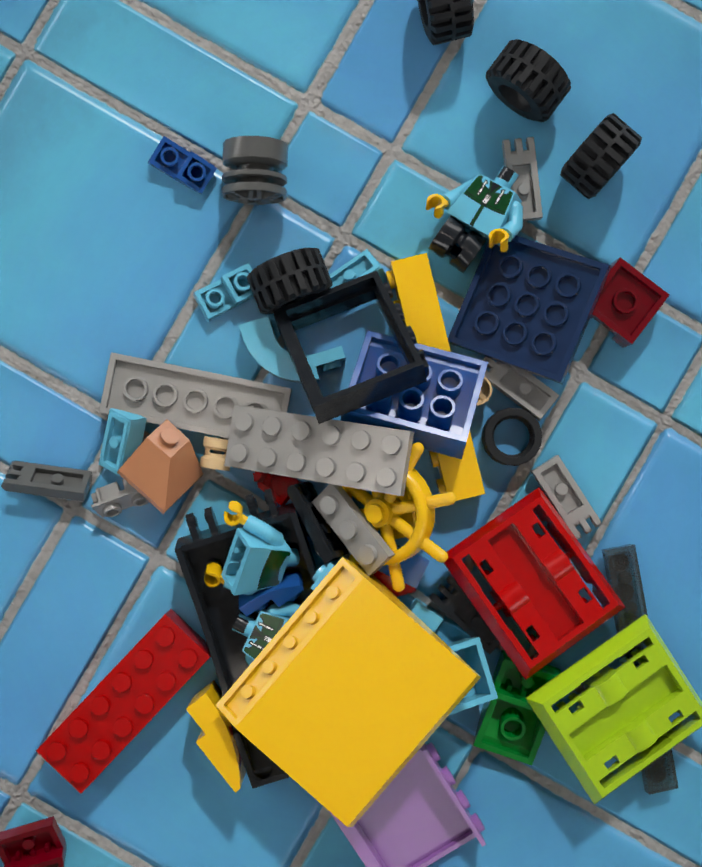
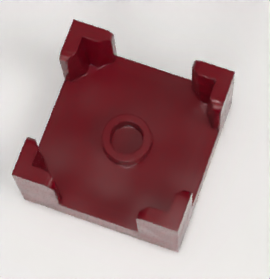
(627, 302)

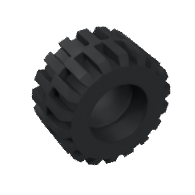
(446, 19)
(528, 80)
(600, 156)
(288, 279)

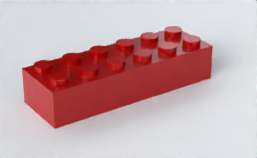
(125, 701)

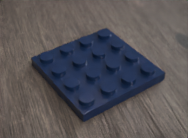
(529, 306)

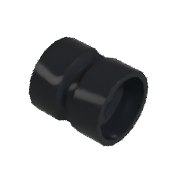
(445, 244)

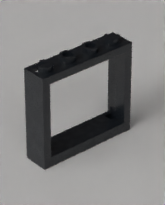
(333, 302)

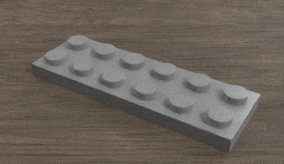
(184, 395)
(324, 452)

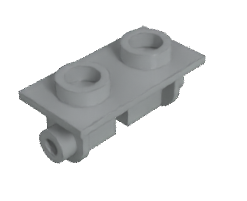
(111, 501)

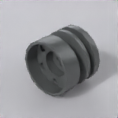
(254, 170)

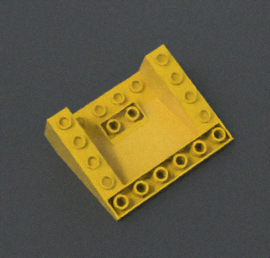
(347, 691)

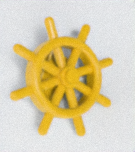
(404, 517)

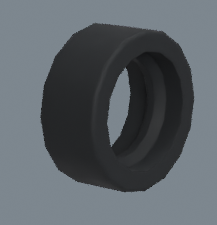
(529, 421)

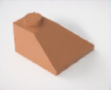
(162, 467)

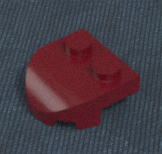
(33, 845)

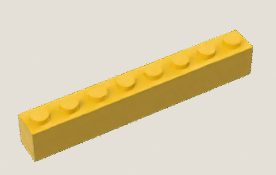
(422, 311)

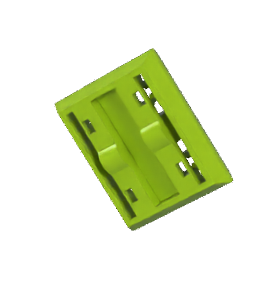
(620, 710)

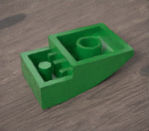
(509, 723)

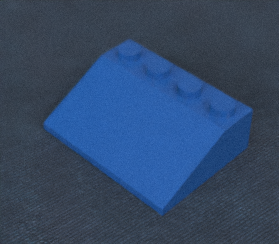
(435, 410)

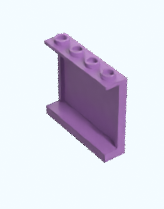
(415, 817)

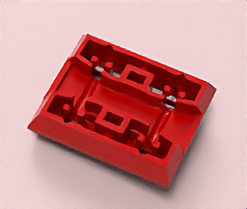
(533, 582)

